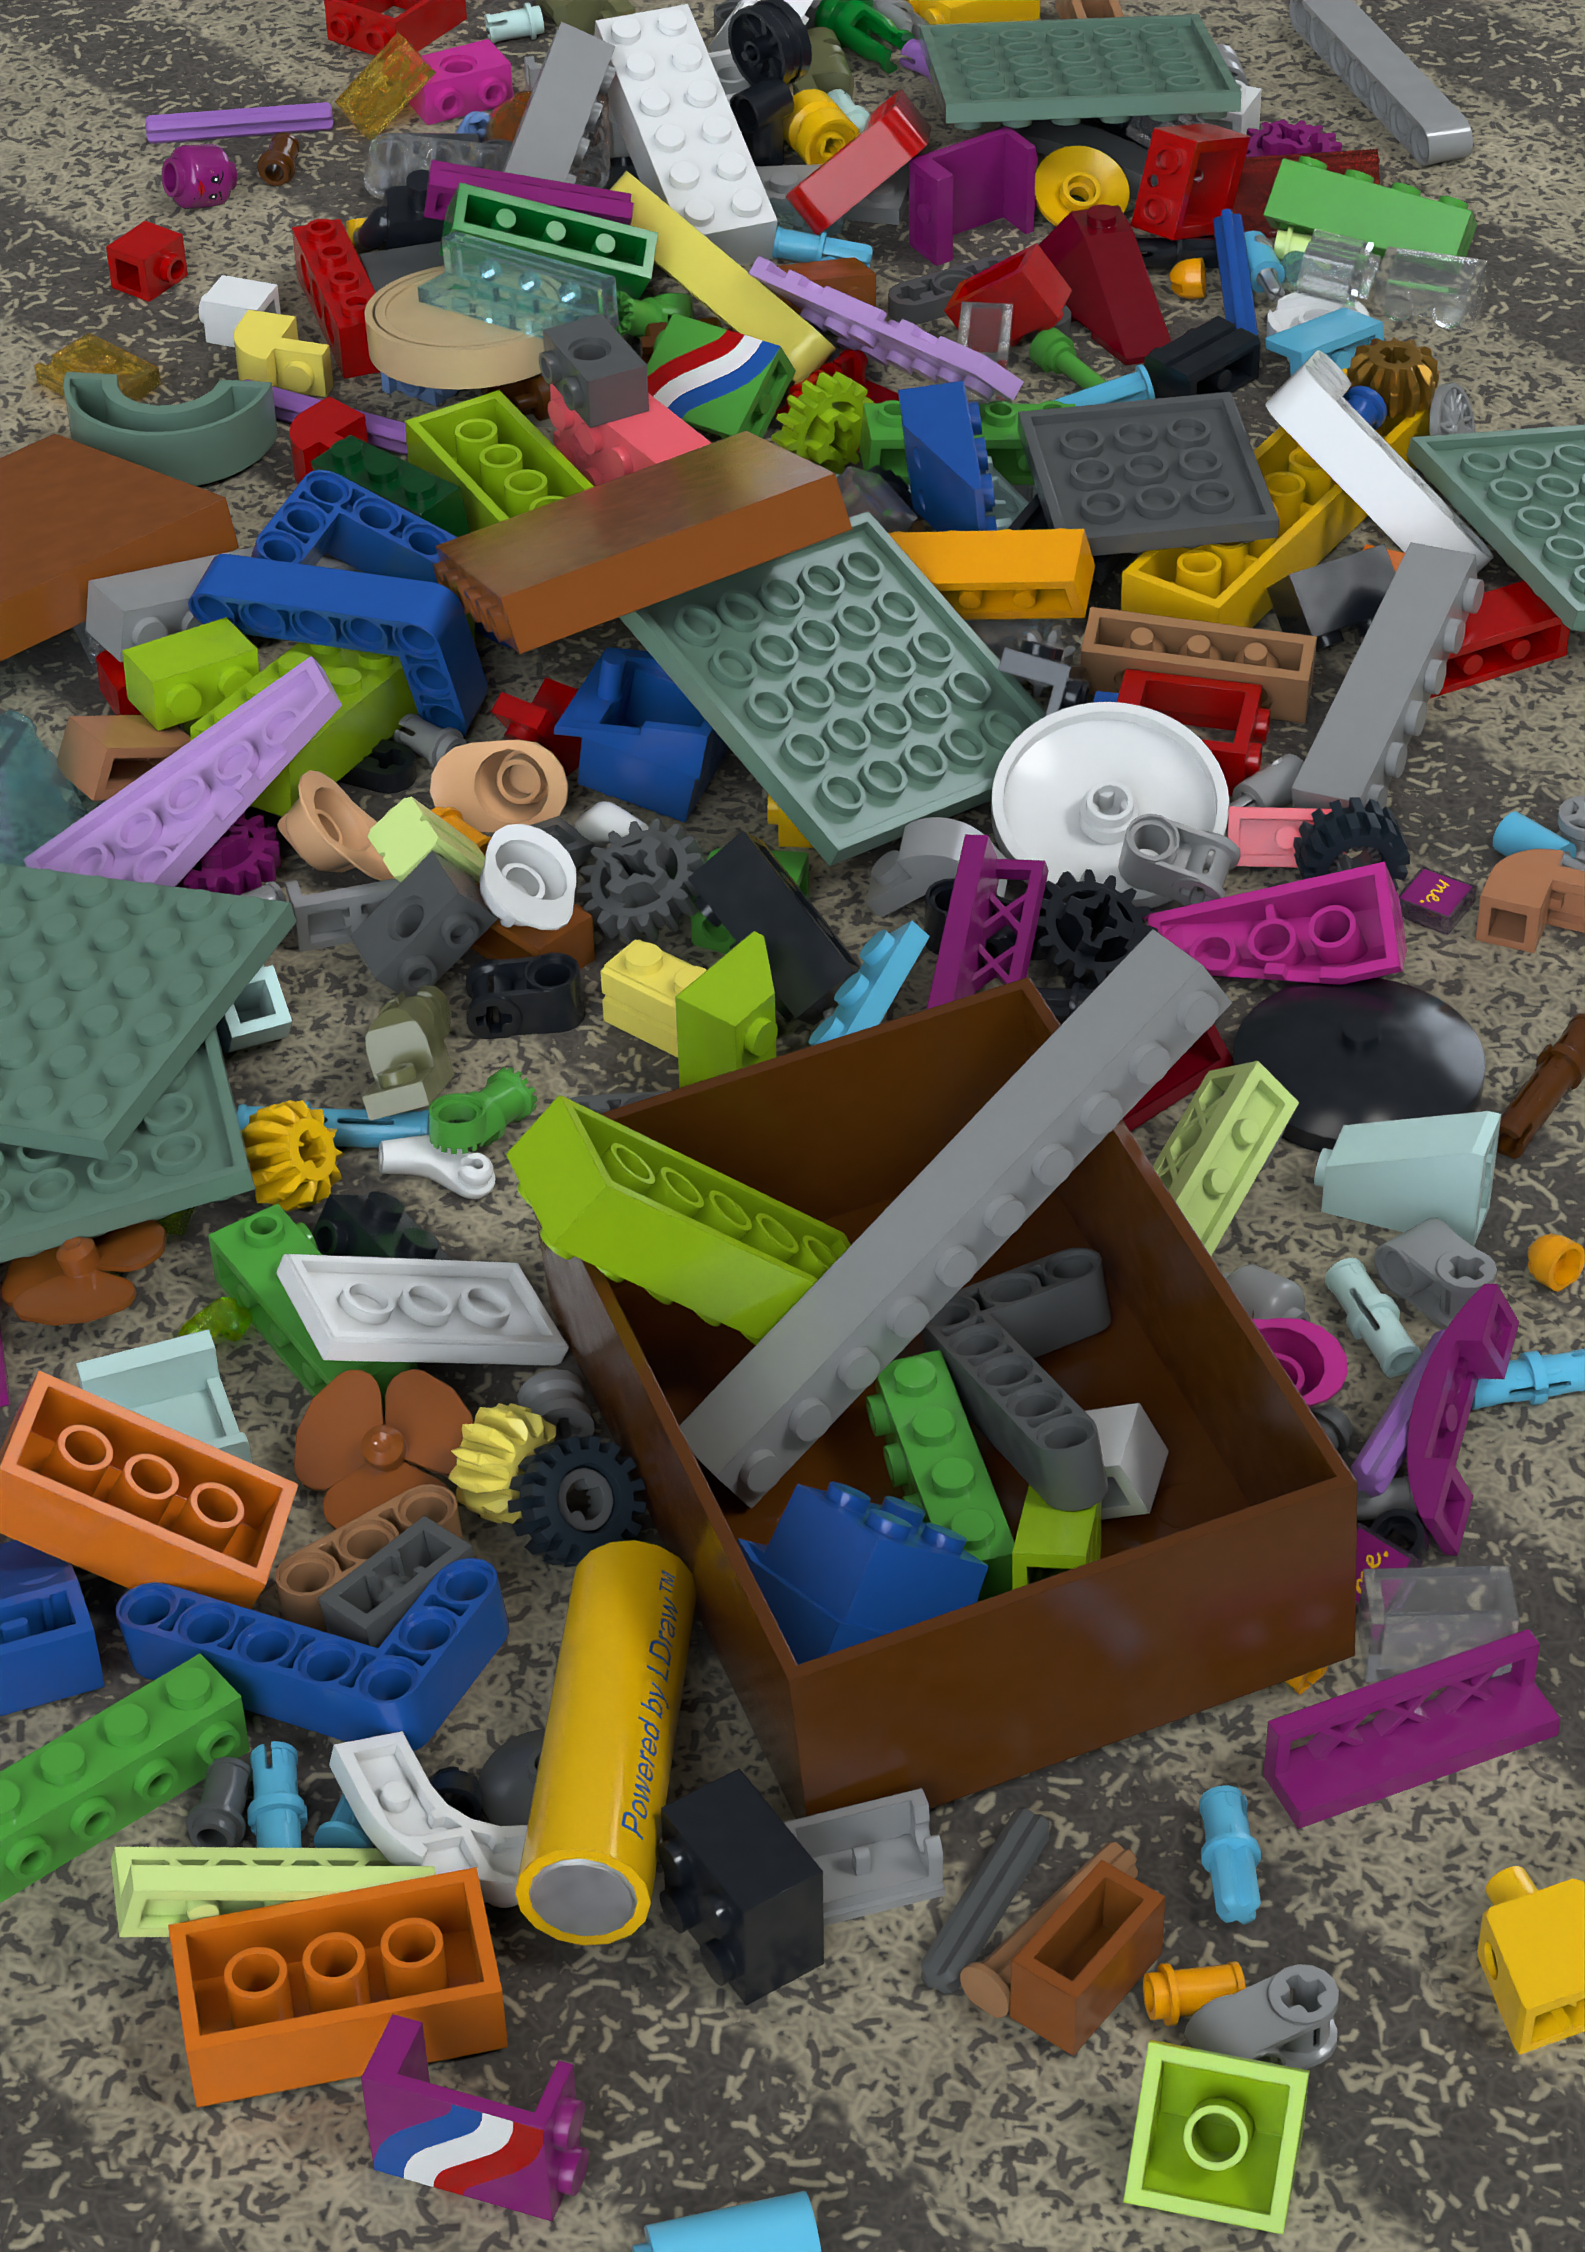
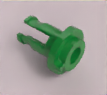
(854, 23)

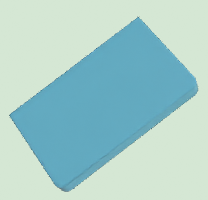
(1333, 334)

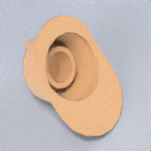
(500, 783)
(331, 829)

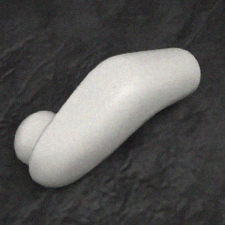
(603, 819)
(464, 1174)

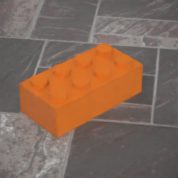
(137, 1497)
(311, 1983)

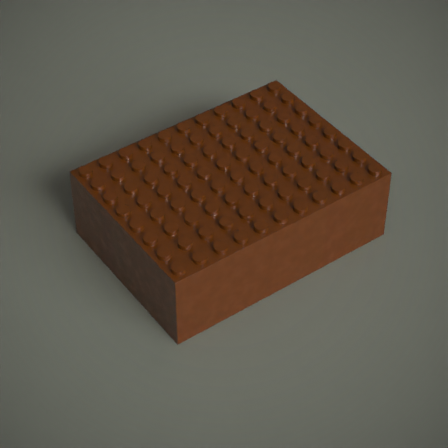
(1059, 1666)

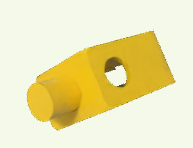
(1535, 1957)

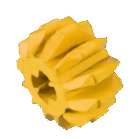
(291, 1155)

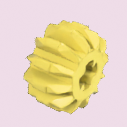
(492, 1455)

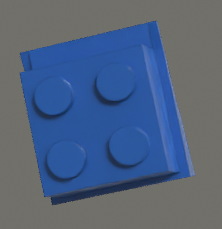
(641, 735)
(858, 1569)

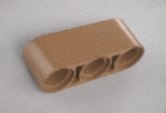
(329, 1559)

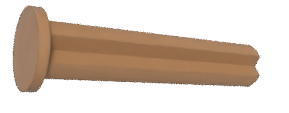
(990, 1982)

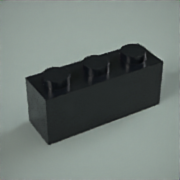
(753, 892)

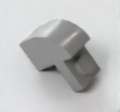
(926, 855)

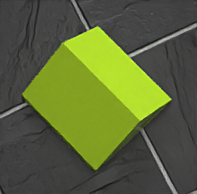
(1217, 2136)

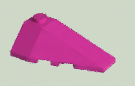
(1300, 931)

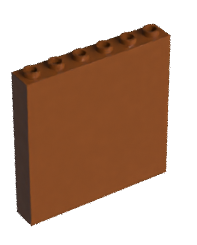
(88, 517)
(640, 539)

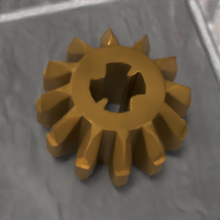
(1398, 373)

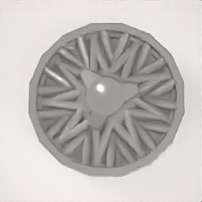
(1451, 411)

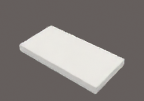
(420, 1310)

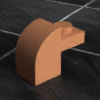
(1526, 895)

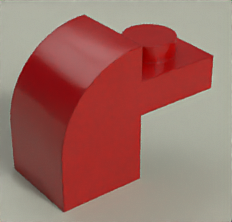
(319, 428)
(538, 719)

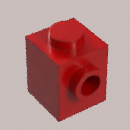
(147, 261)

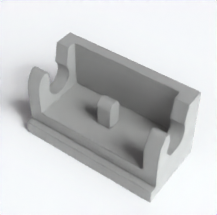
(334, 915)
(874, 1855)

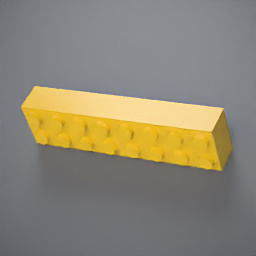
(1230, 579)

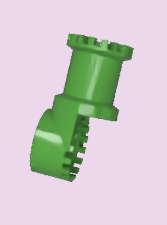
(637, 314)
(481, 1114)

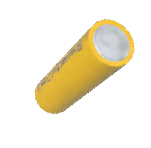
(608, 1745)

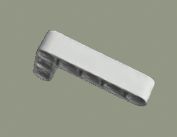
(1364, 463)

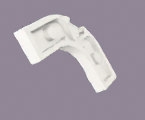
(415, 1823)

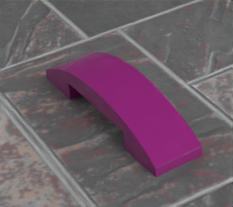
(1470, 1349)

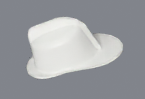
(528, 878)

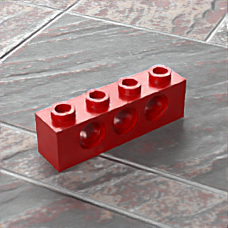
(336, 291)

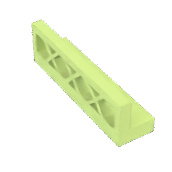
(1223, 1145)
(201, 1882)

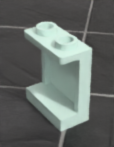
(173, 1385)

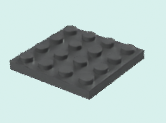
(1149, 473)

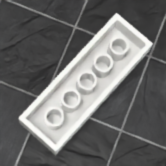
(685, 130)

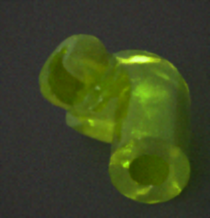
(220, 1317)

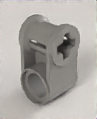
(1179, 862)
(1433, 1269)
(1263, 2025)

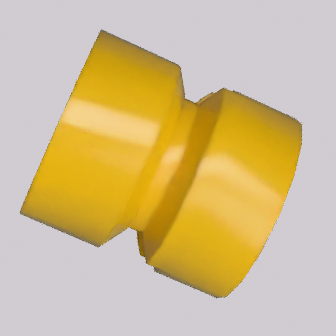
(817, 127)

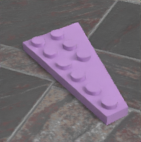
(891, 342)
(191, 798)

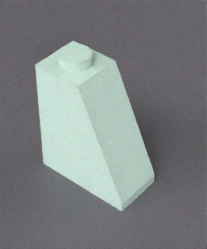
(1413, 1172)

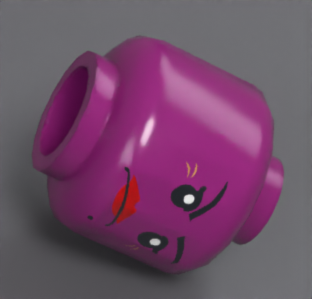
(199, 176)

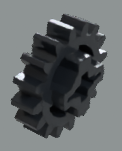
(1065, 930)

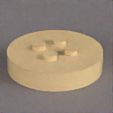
(441, 346)

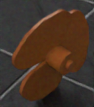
(73, 1279)
(366, 1463)

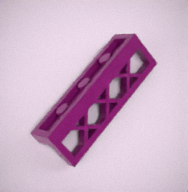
(593, 201)
(971, 922)
(1401, 1745)

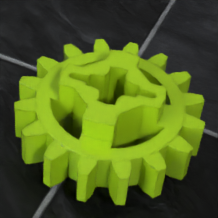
(825, 422)

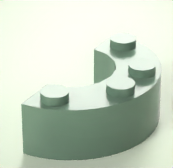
(185, 441)

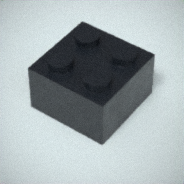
(741, 1887)

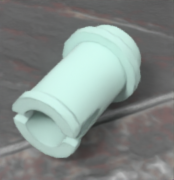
(515, 24)

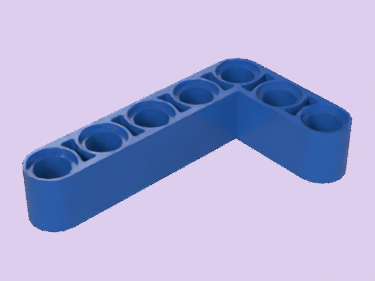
(355, 527)
(355, 612)
(325, 1678)

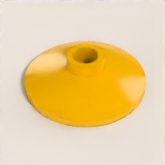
(1081, 173)

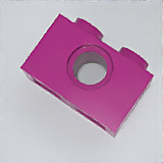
(464, 82)

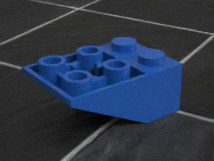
(945, 459)
(44, 1631)

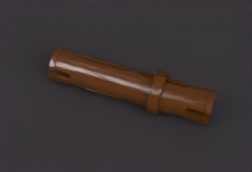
(1556, 1072)

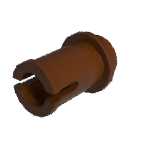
(278, 162)

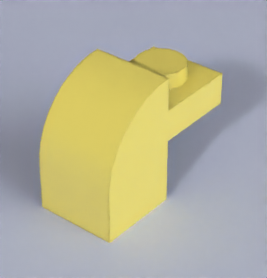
(271, 352)

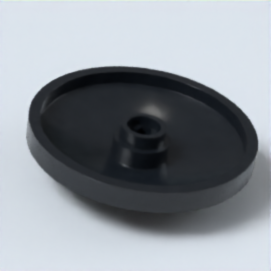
(1362, 1055)

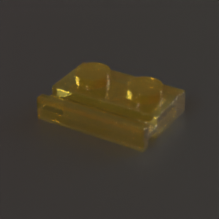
(385, 87)
(96, 355)

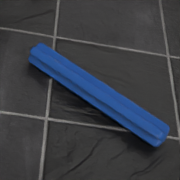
(1234, 271)

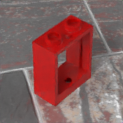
(365, 28)
(1182, 200)
(1209, 705)

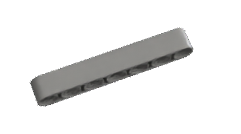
(1384, 79)

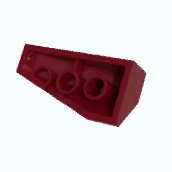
(1108, 282)

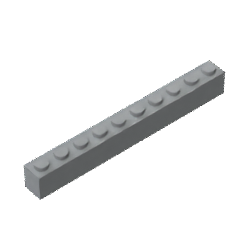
(953, 1217)

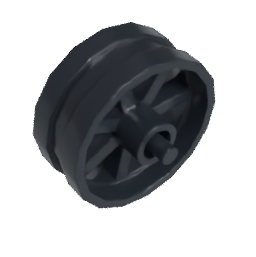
(769, 42)

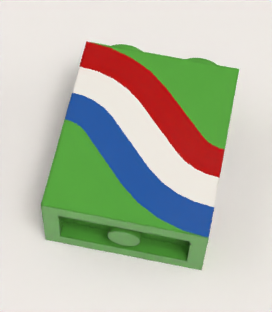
(717, 377)

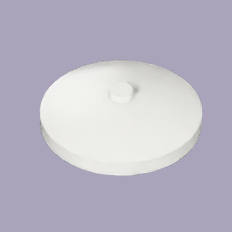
(1088, 773)

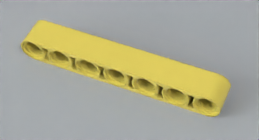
(723, 283)

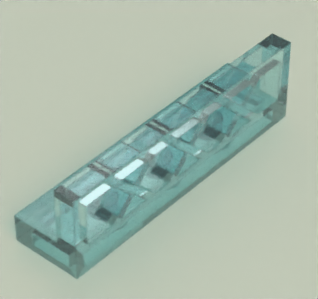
(517, 287)

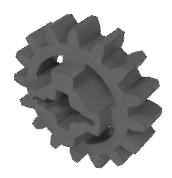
(638, 881)

